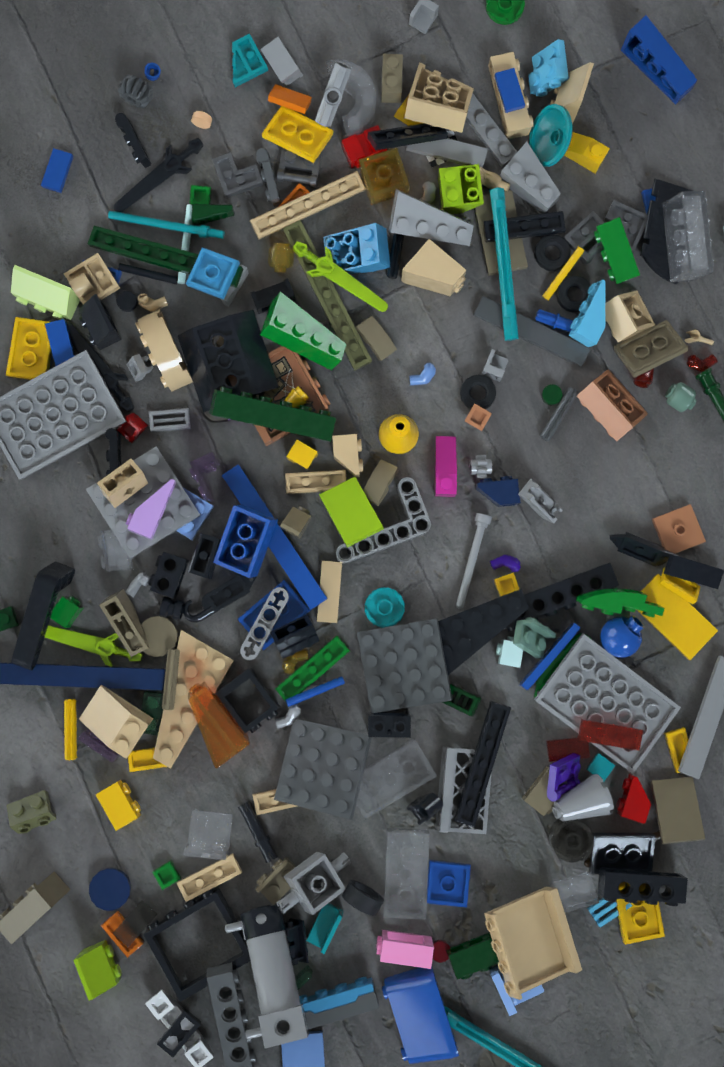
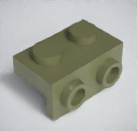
(30, 812)

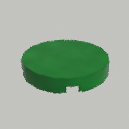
(505, 11)

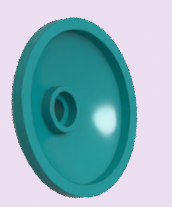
(551, 134)

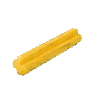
(70, 729)

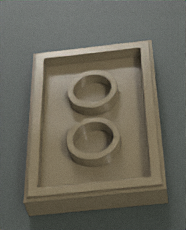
(650, 348)
(677, 810)

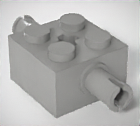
(326, 884)

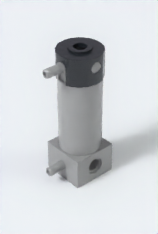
(272, 976)

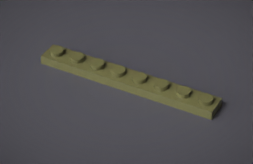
(330, 300)

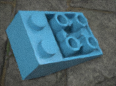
(360, 249)

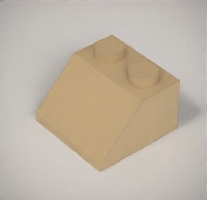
(627, 316)

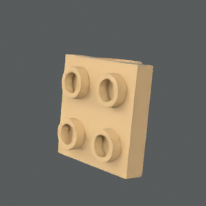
(91, 278)

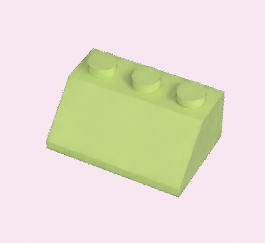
(43, 293)

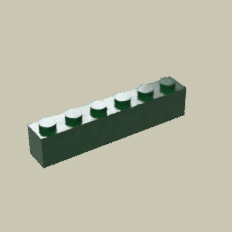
(272, 415)

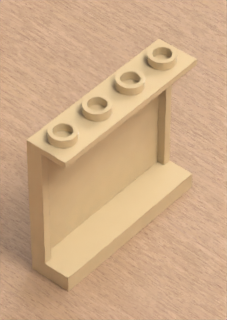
(532, 941)

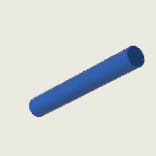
(315, 691)

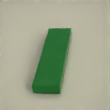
(313, 668)

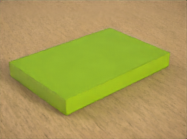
(351, 512)

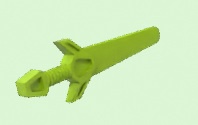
(329, 269)
(101, 646)

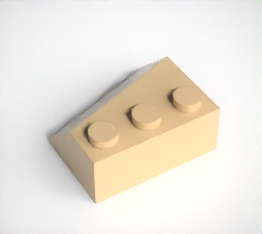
(438, 100)

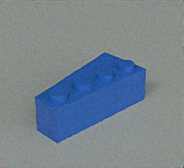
(658, 60)

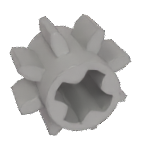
(481, 467)

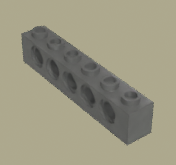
(217, 978)

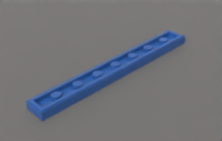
(279, 543)

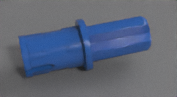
(553, 320)

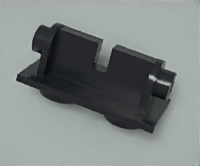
(296, 935)

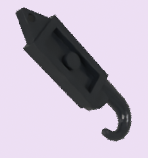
(641, 549)
(220, 597)

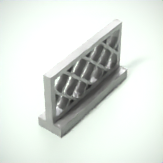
(446, 792)

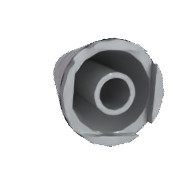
(584, 801)

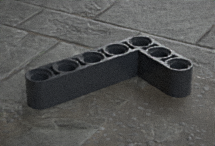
(39, 611)

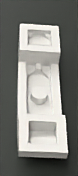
(168, 1010)

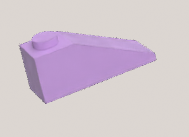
(148, 514)

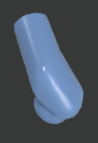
(425, 376)

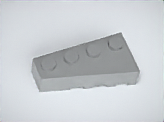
(426, 221)

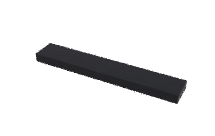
(482, 764)

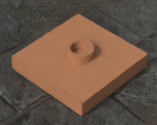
(679, 529)

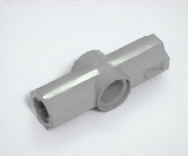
(337, 82)

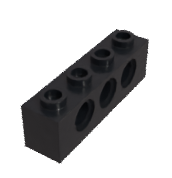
(611, 878)

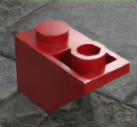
(634, 800)

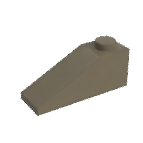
(125, 621)

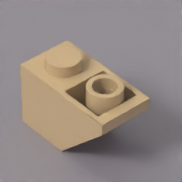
(346, 452)

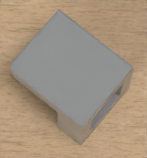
(423, 15)
(495, 366)

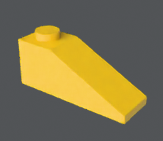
(586, 152)

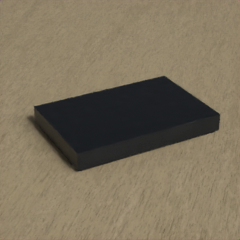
(622, 851)

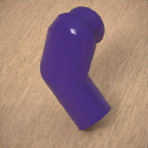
(506, 560)

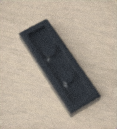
(694, 571)

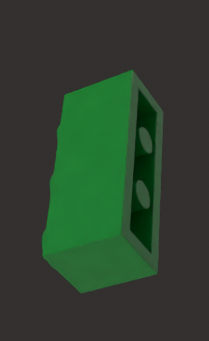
(616, 251)

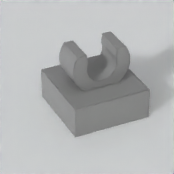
(138, 368)

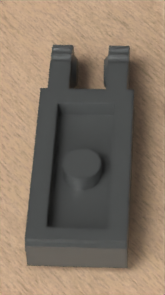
(268, 176)

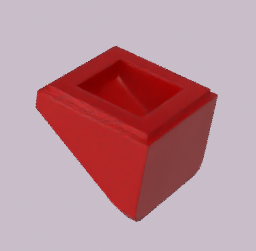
(132, 427)

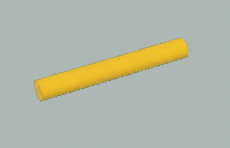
(563, 273)

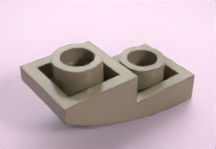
(376, 337)
(378, 483)

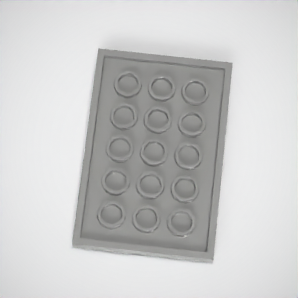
(56, 414)
(604, 690)

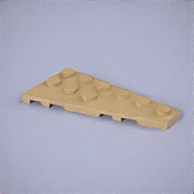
(196, 664)

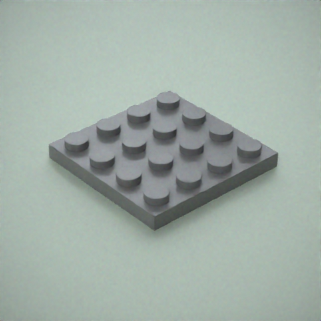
(176, 515)

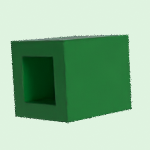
(66, 611)

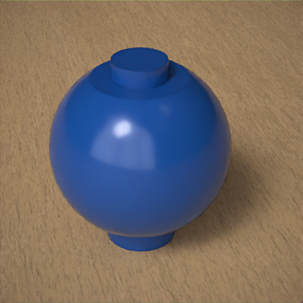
(621, 636)

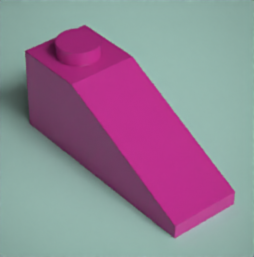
(445, 467)

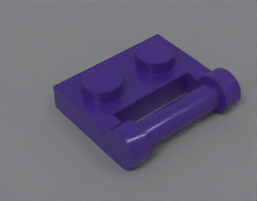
(561, 771)

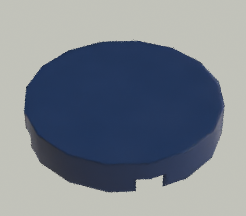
(109, 889)

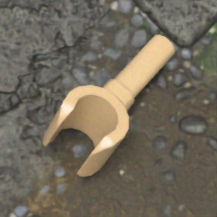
(695, 336)

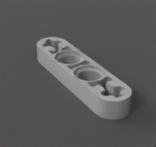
(262, 622)

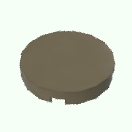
(160, 635)

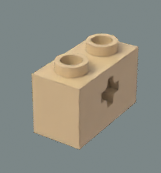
(122, 483)

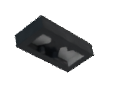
(179, 1033)

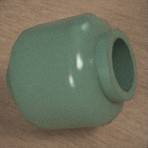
(681, 397)

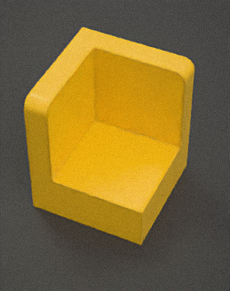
(302, 454)

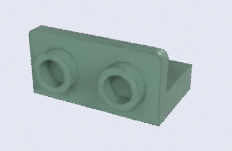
(532, 636)

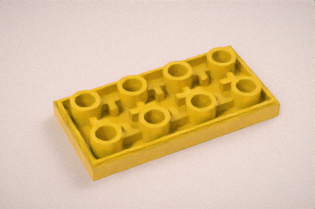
(680, 620)

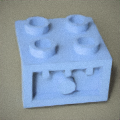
(508, 1001)

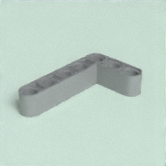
(391, 532)

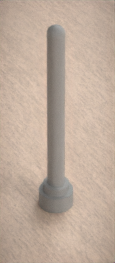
(482, 522)

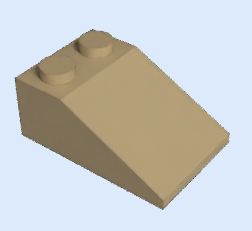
(572, 91)
(115, 721)

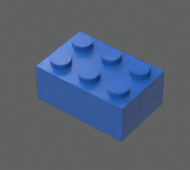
(245, 541)

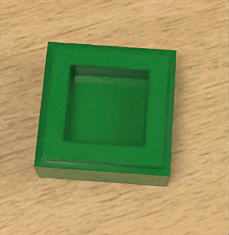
(200, 195)
(166, 875)

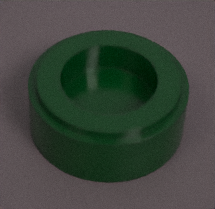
(551, 394)

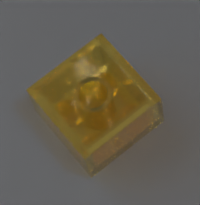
(383, 175)

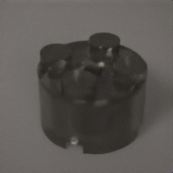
(568, 850)

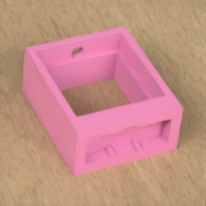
(405, 949)

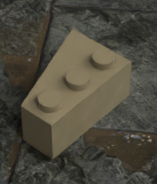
(32, 907)

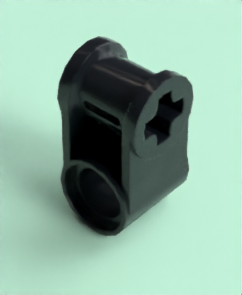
(425, 807)

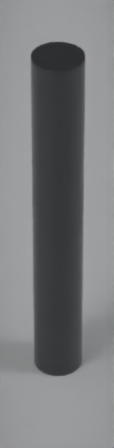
(147, 273)

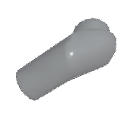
(140, 579)

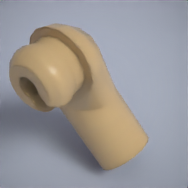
(151, 304)

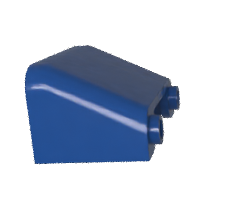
(420, 1016)

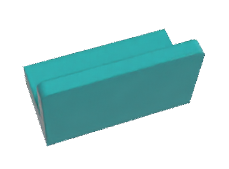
(325, 926)

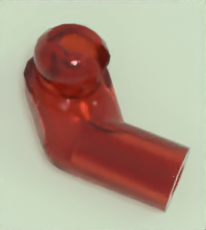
(701, 365)

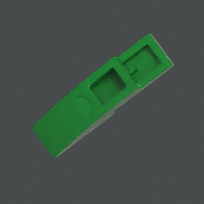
(613, 601)

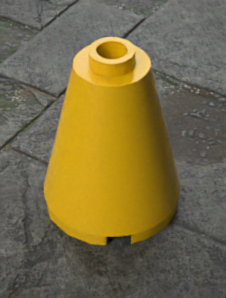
(397, 440)

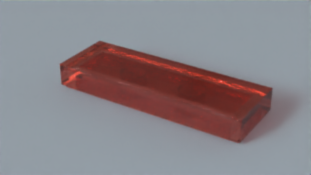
(610, 734)

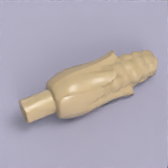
(492, 180)

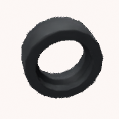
(362, 898)

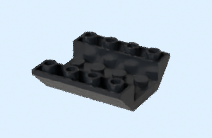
(240, 355)

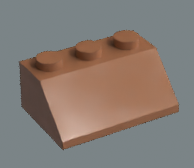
(612, 405)

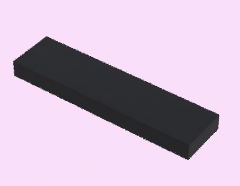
(406, 136)
(529, 226)

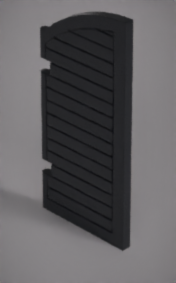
(655, 250)

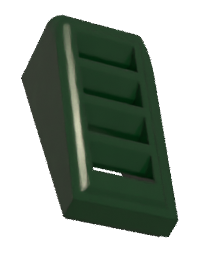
(210, 212)
(476, 700)

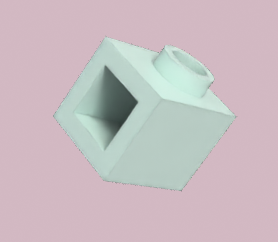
(509, 653)

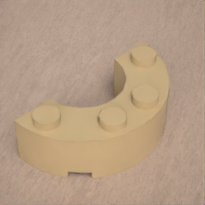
(163, 350)

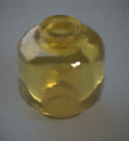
(281, 257)

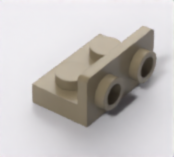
(274, 884)

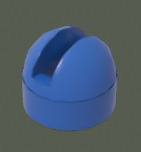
(156, 75)

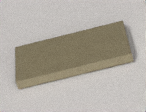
(516, 247)

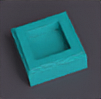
(600, 766)

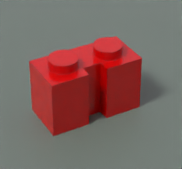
(359, 147)

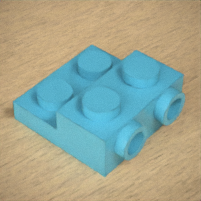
(548, 69)

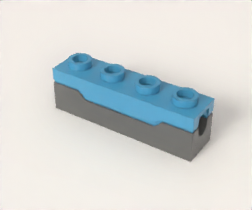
(340, 1002)

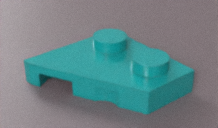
(246, 60)

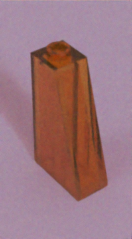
(219, 729)

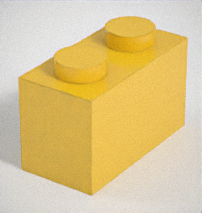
(119, 804)

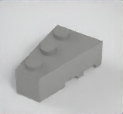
(530, 180)

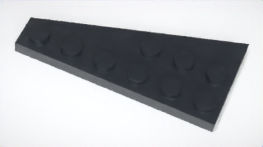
(473, 628)

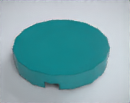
(384, 607)

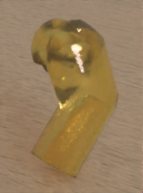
(290, 661)

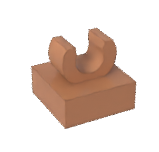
(478, 417)

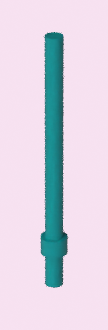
(202, 231)

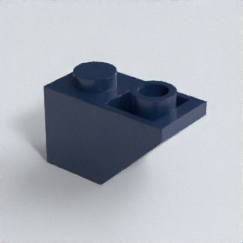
(501, 492)

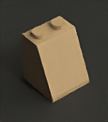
(434, 271)

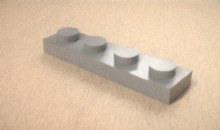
(489, 133)

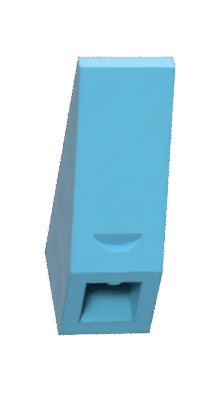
(591, 320)

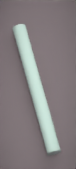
(186, 241)

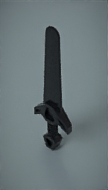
(170, 166)
(110, 378)

